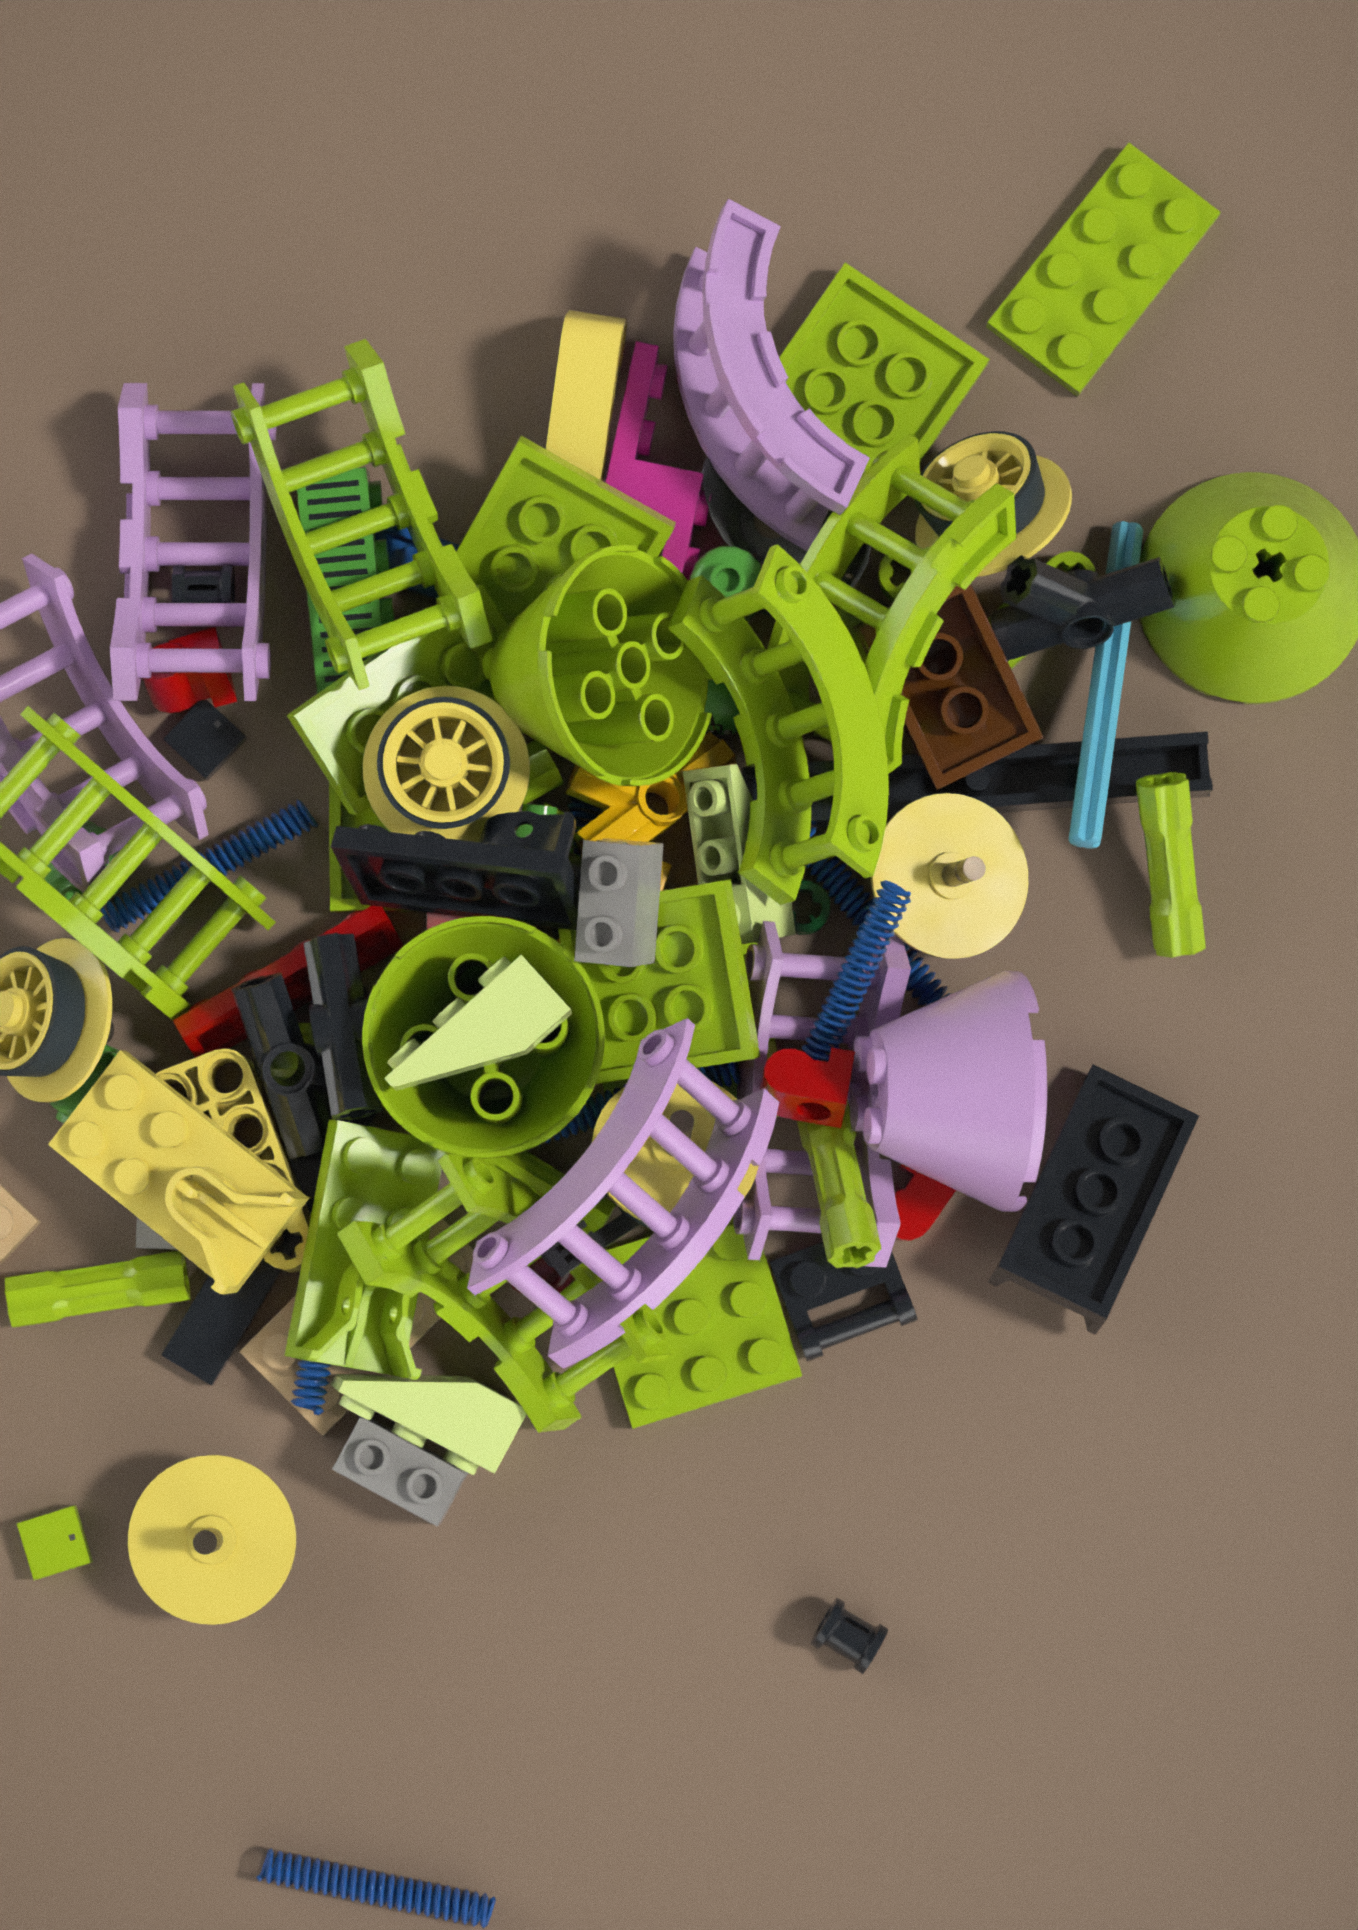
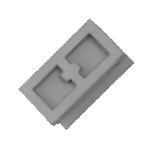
(618, 902)
(400, 1471)

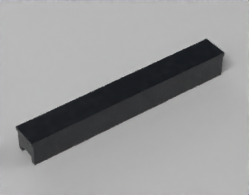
(1038, 775)

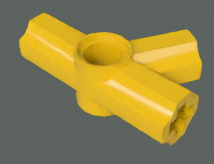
(625, 807)

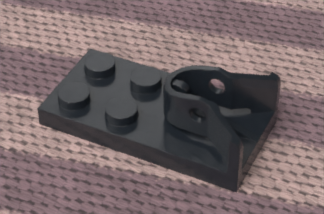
(500, 876)
(1096, 1196)

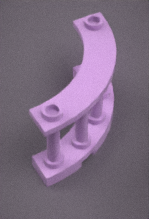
(737, 391)
(144, 553)
(37, 808)
(879, 1006)
(679, 1237)

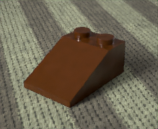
(963, 696)

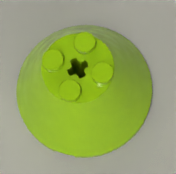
(1247, 633)
(602, 672)
(502, 1104)

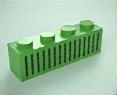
(354, 561)

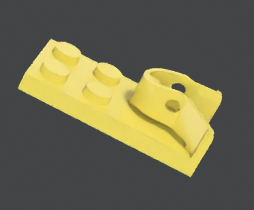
(178, 1172)

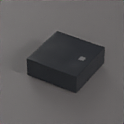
(205, 738)

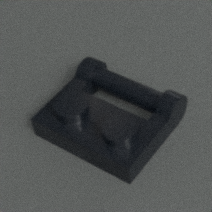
(811, 1281)

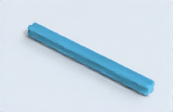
(1103, 706)

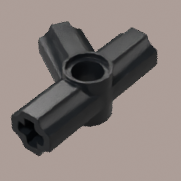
(1075, 605)
(338, 1024)
(274, 1029)

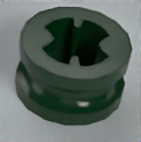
(818, 898)

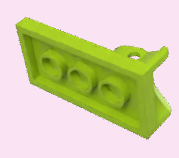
(335, 1315)

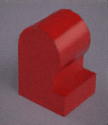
(180, 690)
(808, 1087)
(920, 1204)

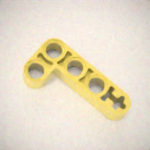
(586, 389)
(228, 1111)

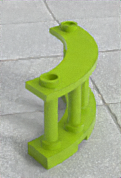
(408, 507)
(911, 623)
(772, 732)
(82, 912)
(398, 1261)

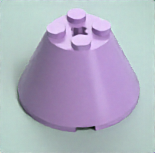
(959, 1090)

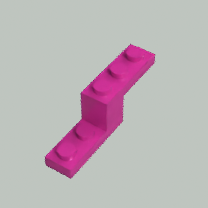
(660, 487)

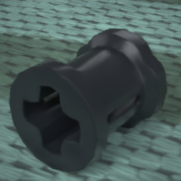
(203, 585)
(849, 1636)

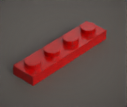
(217, 1022)

